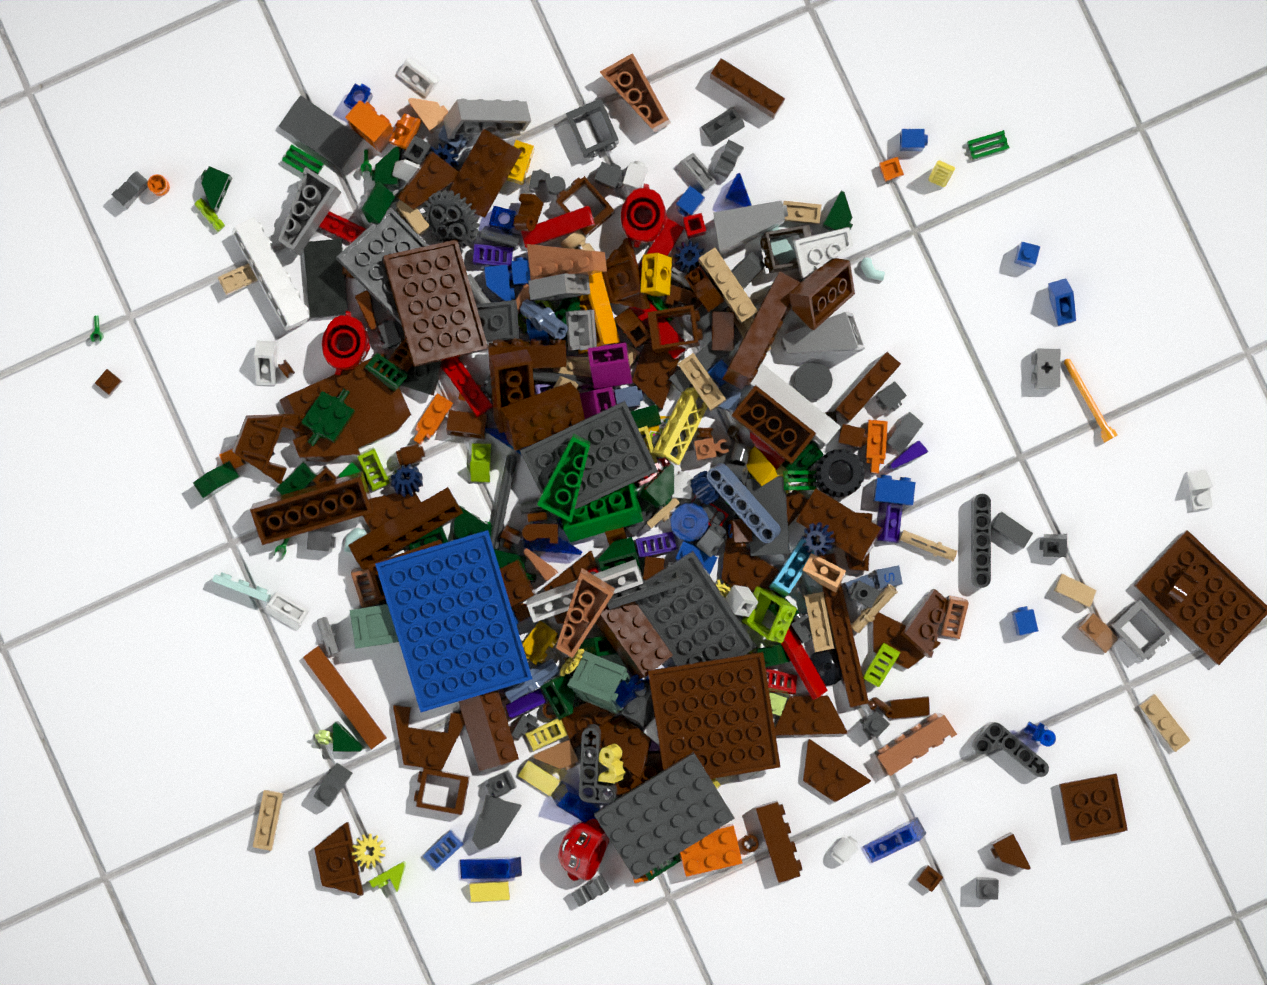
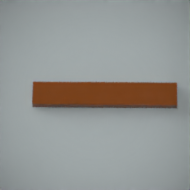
(345, 697)

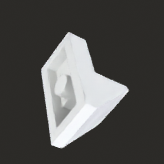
(1199, 488)

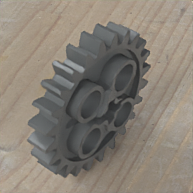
(451, 218)

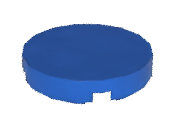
(689, 522)

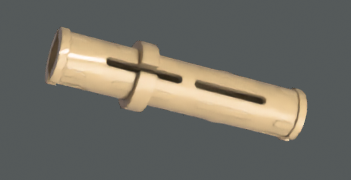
(949, 554)
(867, 615)

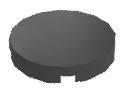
(813, 380)

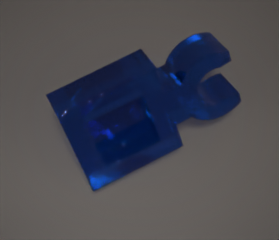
(626, 691)

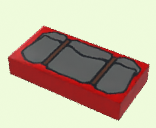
(714, 514)

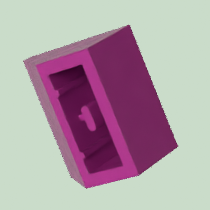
(610, 365)
(597, 401)

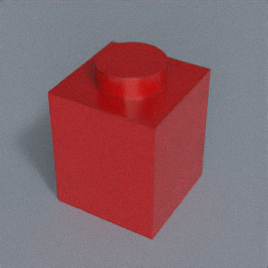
(694, 226)

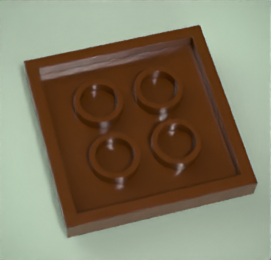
(1093, 807)

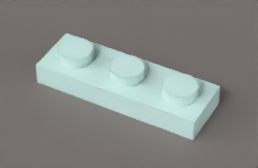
(242, 586)

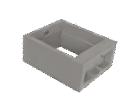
(559, 287)
(1128, 614)

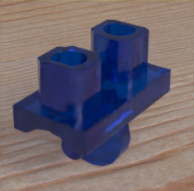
(1040, 734)

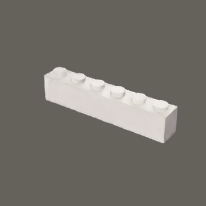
(270, 273)
(796, 404)
(559, 598)

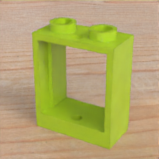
(782, 620)

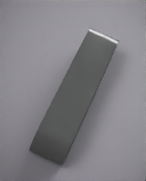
(744, 273)
(984, 531)

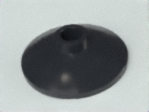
(830, 656)

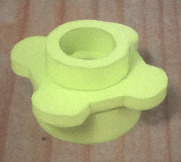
(324, 737)

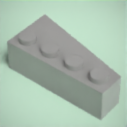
(493, 115)
(308, 210)

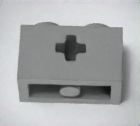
(1052, 359)

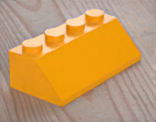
(599, 302)

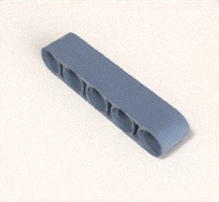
(745, 512)

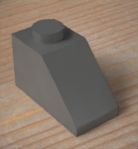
(332, 785)

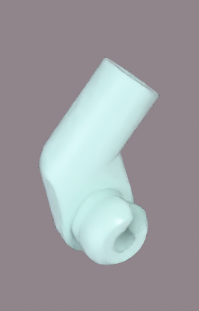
(869, 270)
(355, 534)

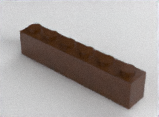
(405, 528)

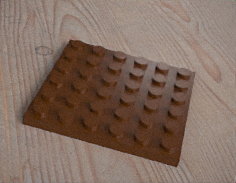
(717, 713)

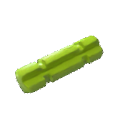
(209, 214)

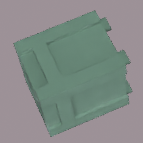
(372, 626)
(597, 681)

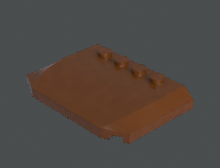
(376, 406)

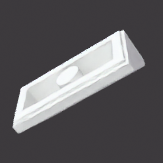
(418, 77)
(405, 169)
(286, 611)

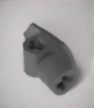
(735, 460)
(494, 821)

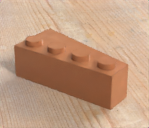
(633, 86)
(552, 261)
(585, 607)
(915, 743)

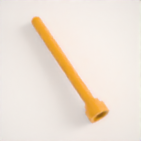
(1107, 432)

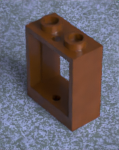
(576, 185)
(653, 318)
(462, 792)

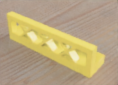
(677, 422)

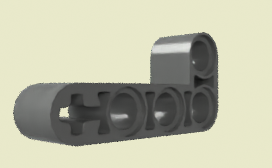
(1014, 751)
(593, 763)

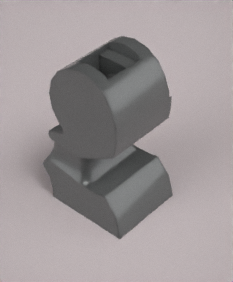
(728, 159)
(554, 185)
(591, 890)

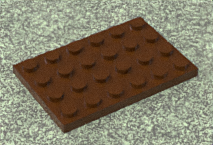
(435, 303)
(1218, 608)

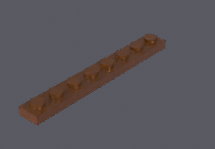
(845, 642)

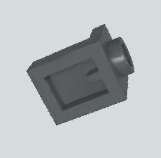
(801, 631)
(522, 728)

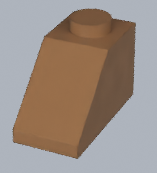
(1097, 632)
(559, 755)

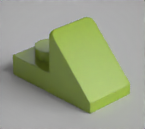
(480, 462)
(395, 874)

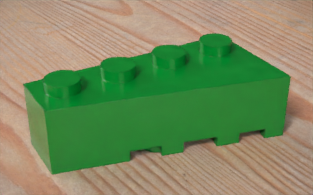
(565, 481)
(605, 514)

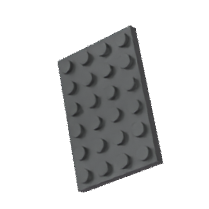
(365, 256)
(614, 457)
(695, 616)
(664, 815)

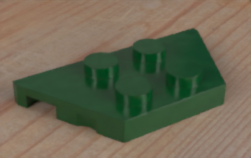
(469, 524)

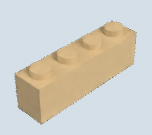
(727, 285)

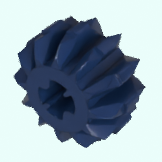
(446, 153)
(684, 252)
(407, 480)
(703, 488)
(825, 539)

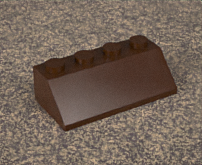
(823, 292)
(488, 730)

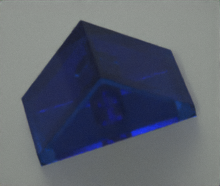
(737, 193)

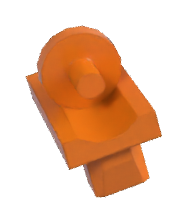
(405, 131)

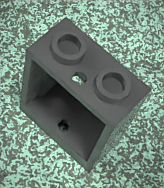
(585, 111)

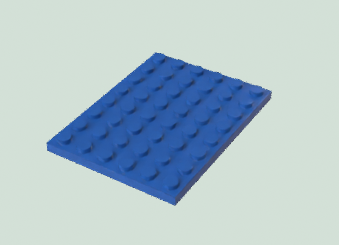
(454, 621)

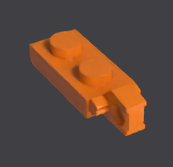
(432, 418)
(876, 444)

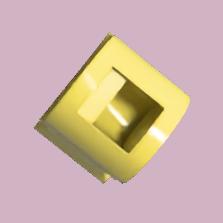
(610, 757)

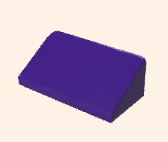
(890, 520)
(525, 703)

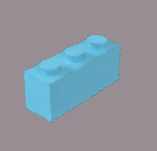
(791, 570)

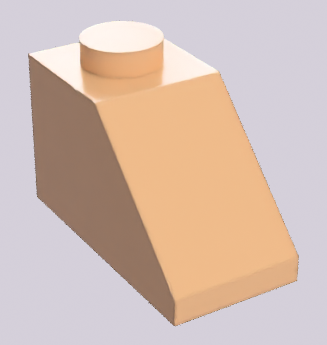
(429, 112)
(824, 572)

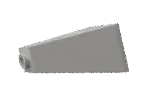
(744, 224)
(833, 335)

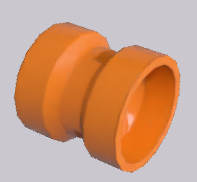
(156, 182)

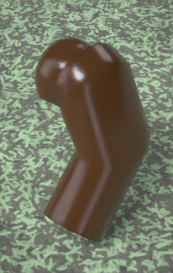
(882, 706)

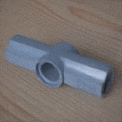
(543, 319)
(540, 675)

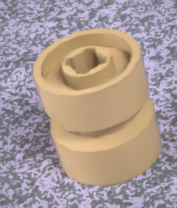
(575, 241)

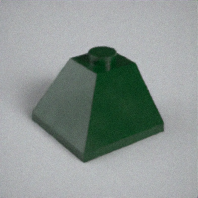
(619, 553)

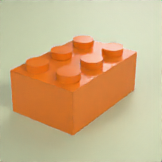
(370, 125)
(712, 852)

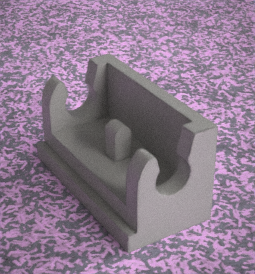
(581, 329)

